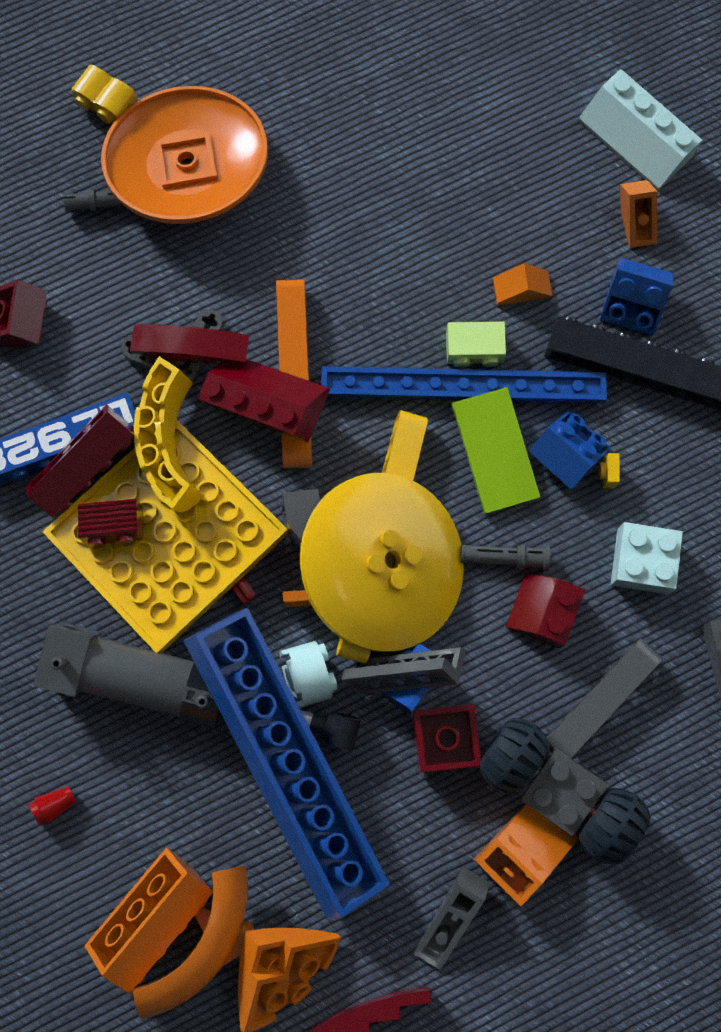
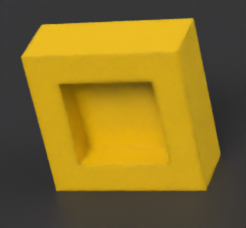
(610, 470)

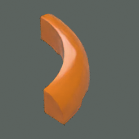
(211, 952)

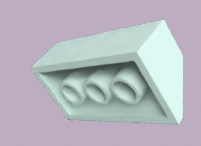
(639, 129)

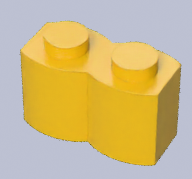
(103, 94)

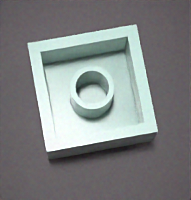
(646, 558)

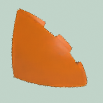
(277, 970)

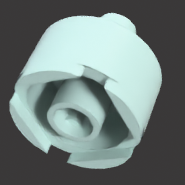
(308, 674)

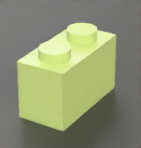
(475, 343)

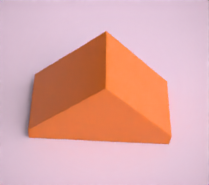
(522, 285)

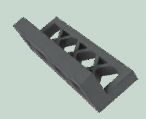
(406, 671)

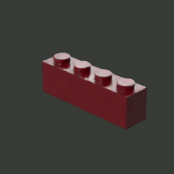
(80, 461)

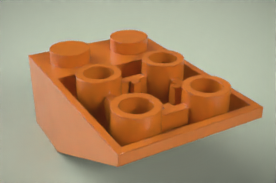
(524, 853)

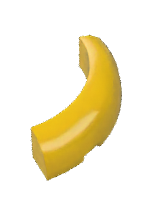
(155, 435)

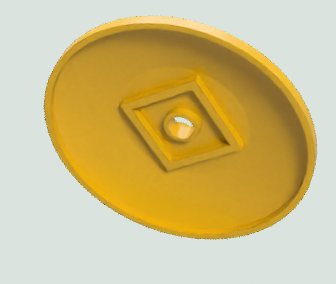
(347, 567)

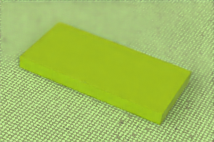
(495, 450)

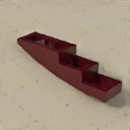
(189, 343)
(373, 1010)

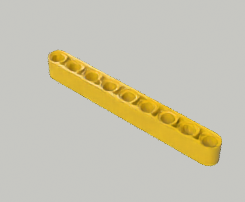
(402, 461)

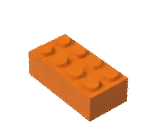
(147, 920)

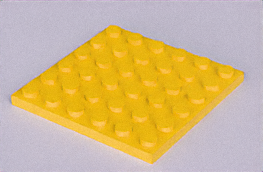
(184, 556)

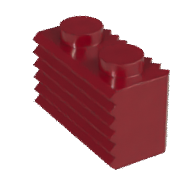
(110, 522)

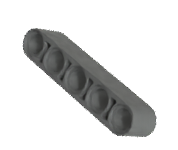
(604, 698)

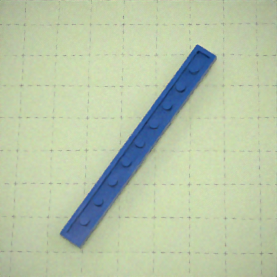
(464, 383)

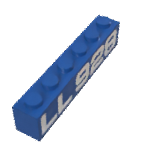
(38, 445)

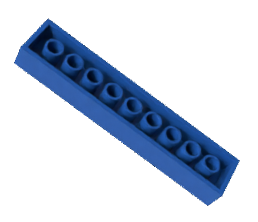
(287, 763)

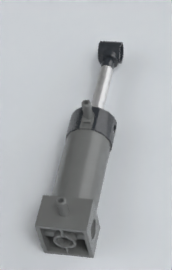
(82, 661)

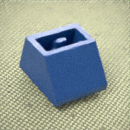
(637, 296)
(570, 448)

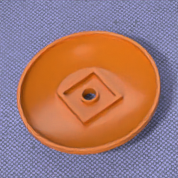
(178, 124)

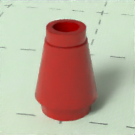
(51, 805)

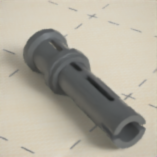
(519, 557)

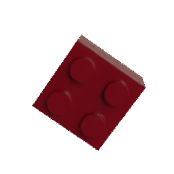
(446, 738)

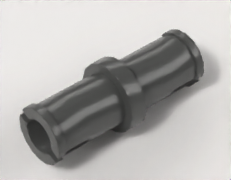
(90, 200)

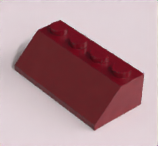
(265, 397)

